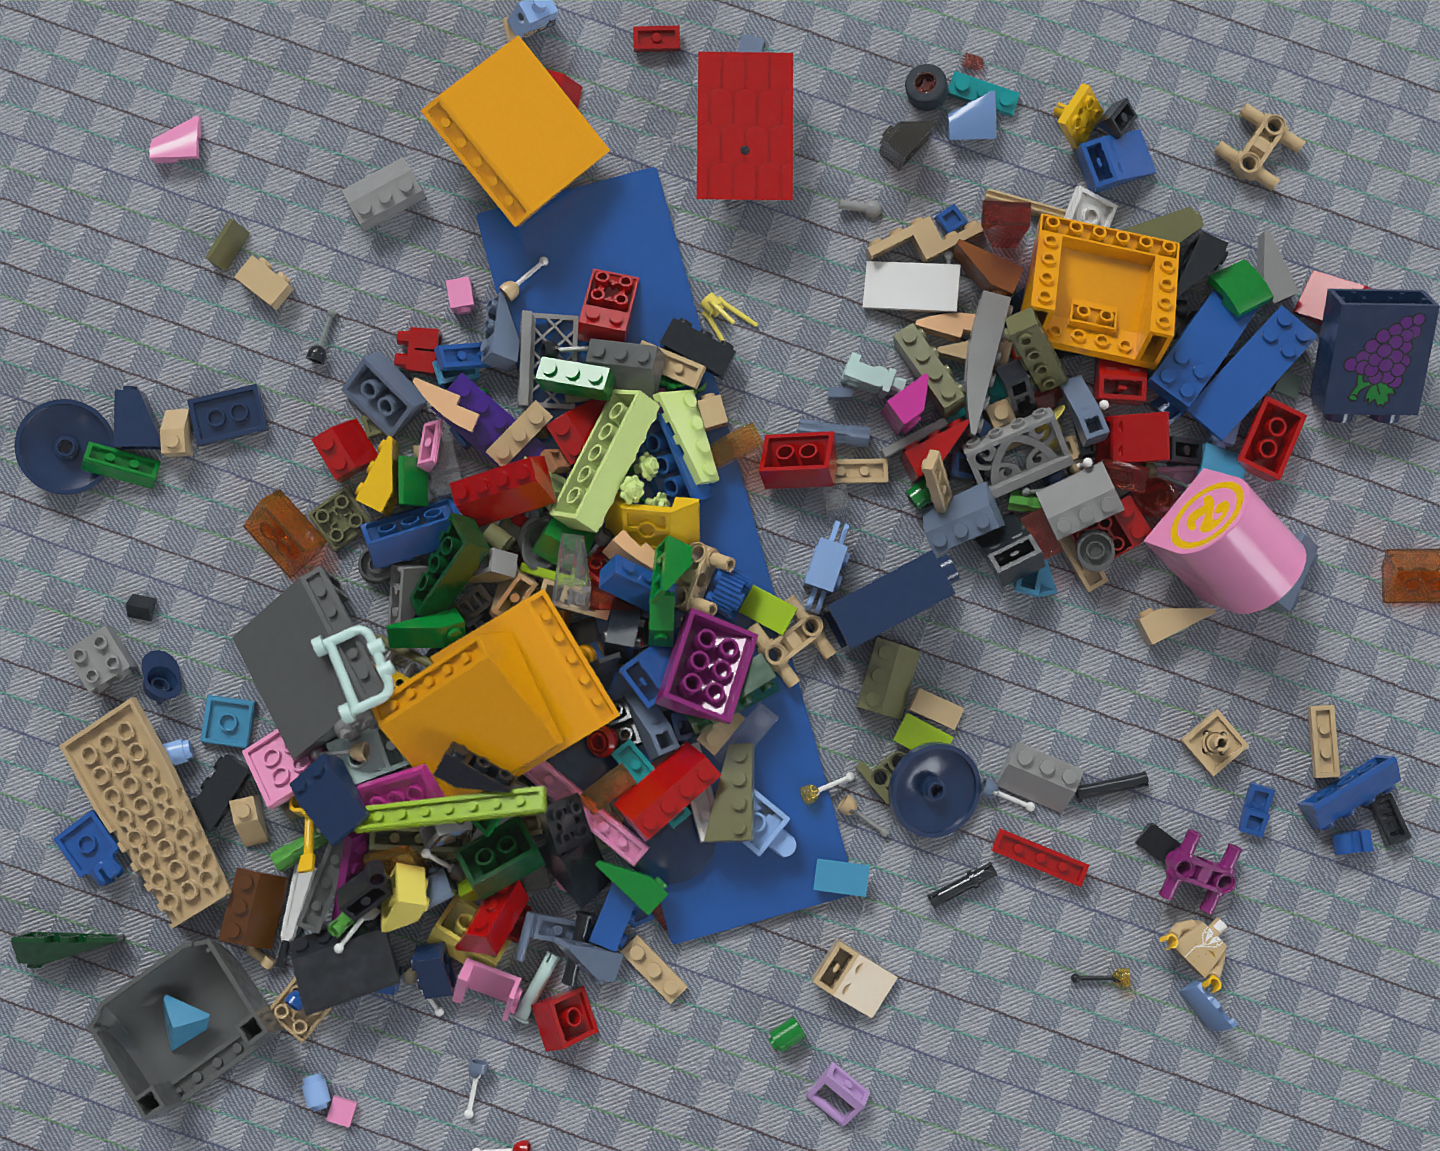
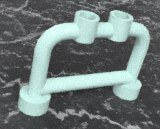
(384, 668)

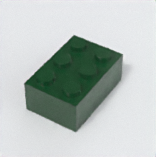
(499, 859)

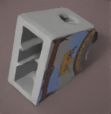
(443, 834)

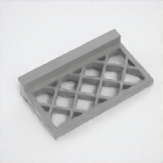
(527, 355)

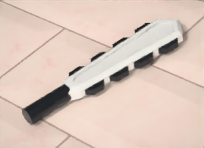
(296, 898)

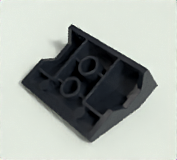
(336, 978)

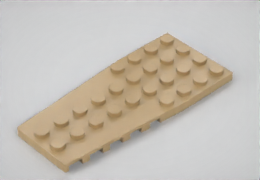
(147, 809)

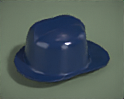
(160, 676)

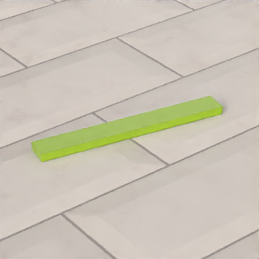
(454, 809)

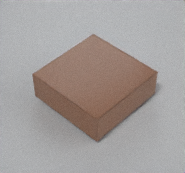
(556, 461)

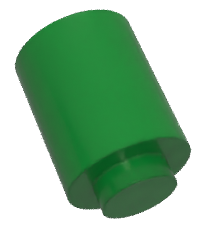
(919, 495)
(786, 1035)

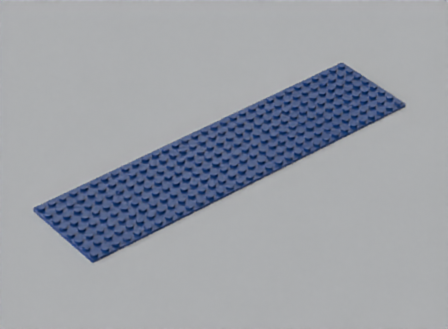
(628, 231)

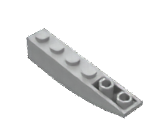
(983, 354)

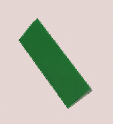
(120, 465)

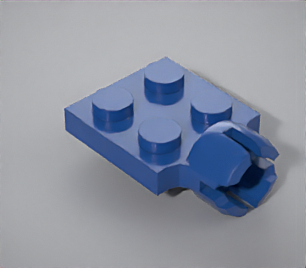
(91, 849)

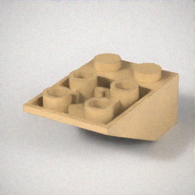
(853, 978)

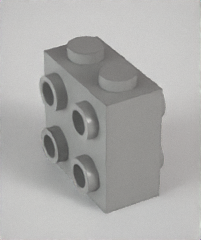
(101, 660)

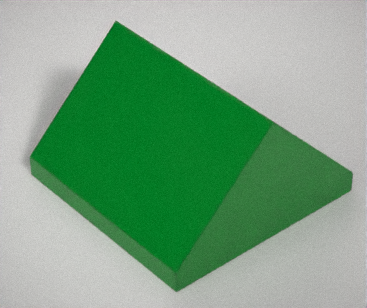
(412, 483)
(549, 540)

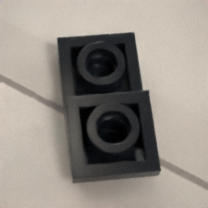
(624, 724)

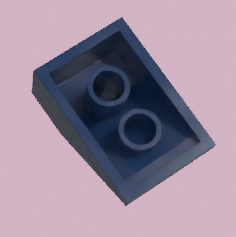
(330, 798)

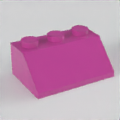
(905, 408)

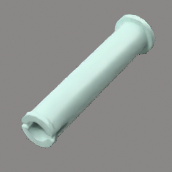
(536, 987)

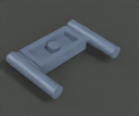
(545, 928)

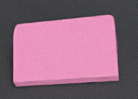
(429, 445)

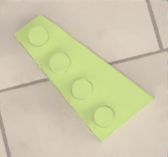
(686, 421)

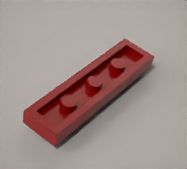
(1040, 857)

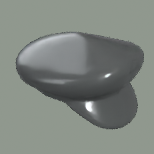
(528, 537)

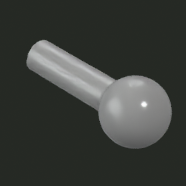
(871, 208)

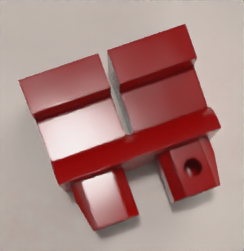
(420, 352)

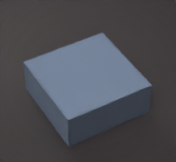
(839, 394)

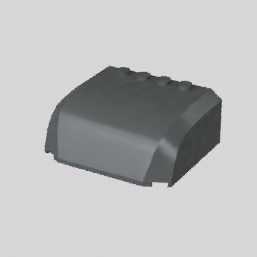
(135, 1036)

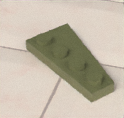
(734, 801)

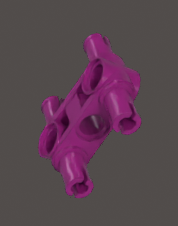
(1200, 871)

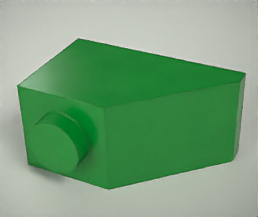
(662, 621)

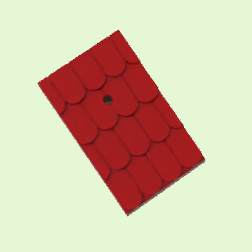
(747, 103)

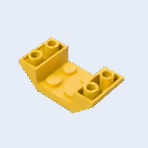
(655, 523)

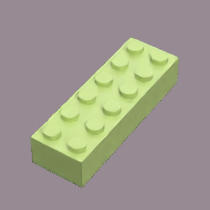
(605, 460)

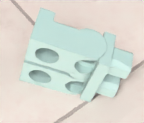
(871, 378)

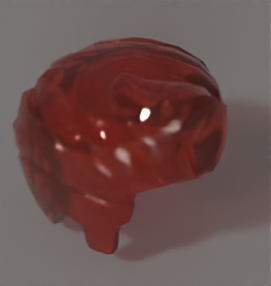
(1157, 498)

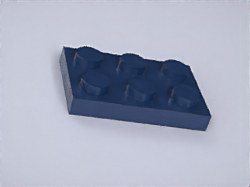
(227, 415)

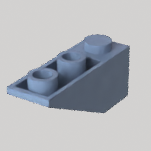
(501, 340)
(1084, 411)
(652, 726)

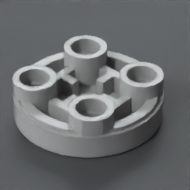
(353, 730)

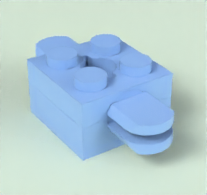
(825, 566)
(769, 828)

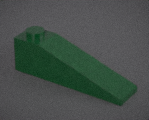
(44, 947)

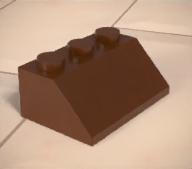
(254, 908)

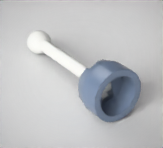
(990, 789)
(477, 1070)

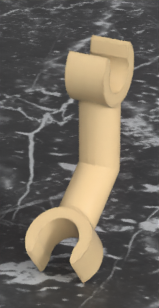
(264, 959)

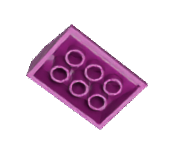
(706, 667)

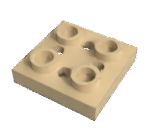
(1229, 743)

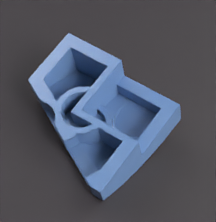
(974, 119)
(1207, 1007)

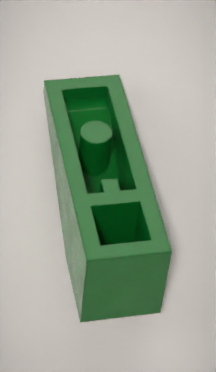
(670, 562)
(428, 631)
(638, 886)

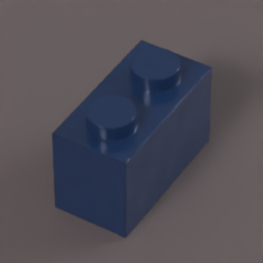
(434, 970)

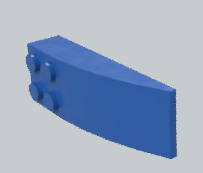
(1197, 352)
(1251, 373)

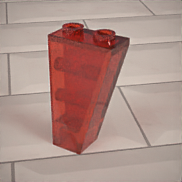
(1005, 222)

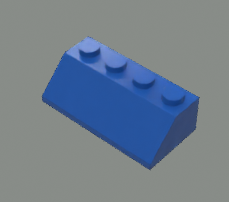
(673, 472)
(407, 533)
(1351, 791)

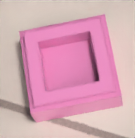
(341, 1111)

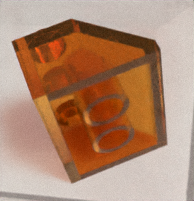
(284, 533)
(1411, 576)

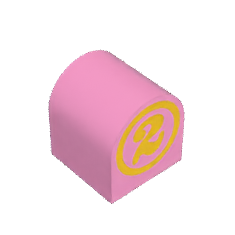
(1228, 545)

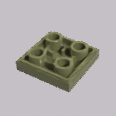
(339, 519)

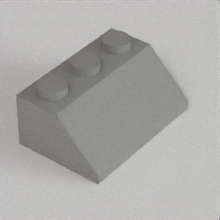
(383, 194)
(1080, 500)
(1039, 777)

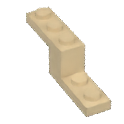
(924, 239)

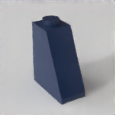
(135, 421)

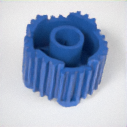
(729, 591)

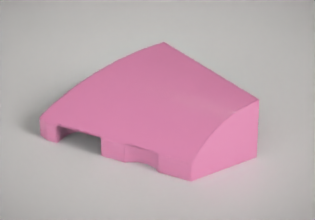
(177, 143)

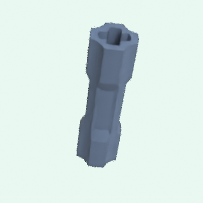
(851, 435)

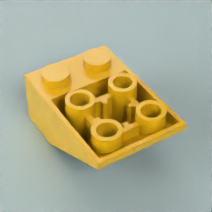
(382, 484)

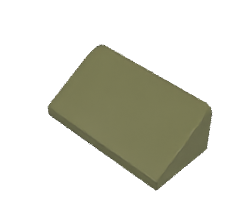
(227, 245)

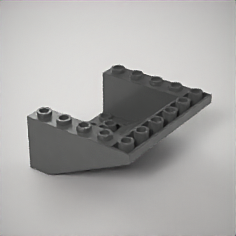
(289, 675)

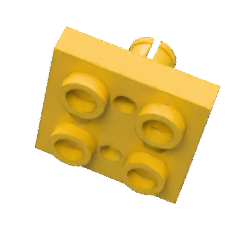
(1079, 115)

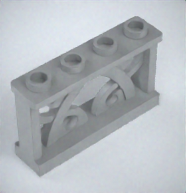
(1002, 437)

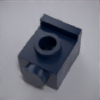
(686, 732)

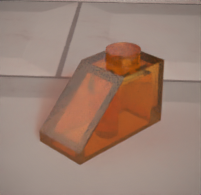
(607, 789)

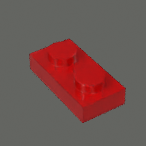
(656, 38)

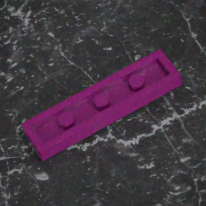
(351, 862)

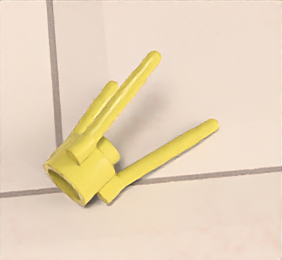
(714, 306)

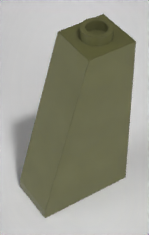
(1172, 226)

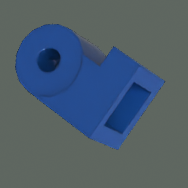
(1352, 841)

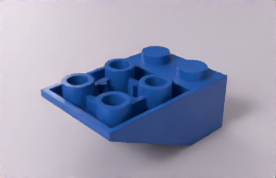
(1114, 161)
(647, 671)

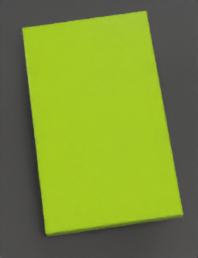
(768, 610)
(916, 732)

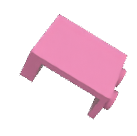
(489, 982)

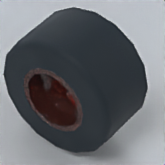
(923, 79)

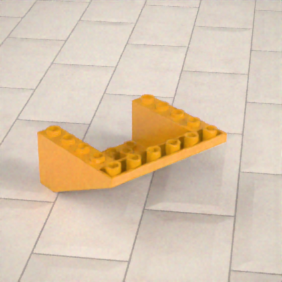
(515, 131)
(1103, 290)
(557, 666)
(478, 700)

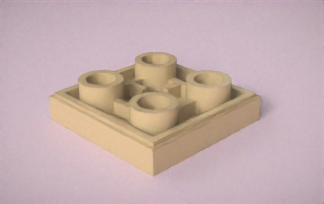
(293, 1021)

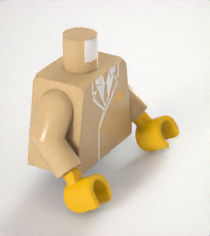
(1200, 948)

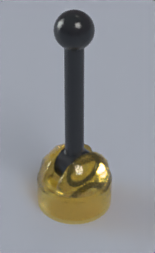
(1120, 977)

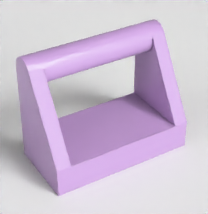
(845, 1087)

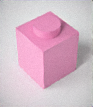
(461, 295)

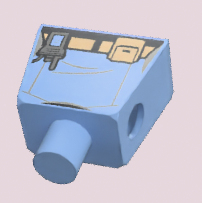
(537, 16)

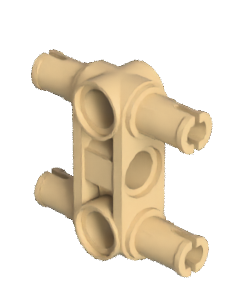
(1259, 146)
(694, 582)
(792, 642)

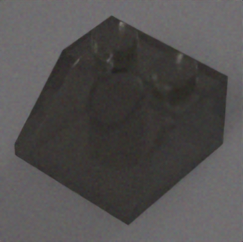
(904, 141)

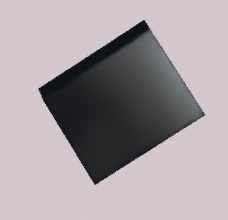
(140, 607)

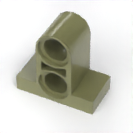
(503, 536)
(885, 766)

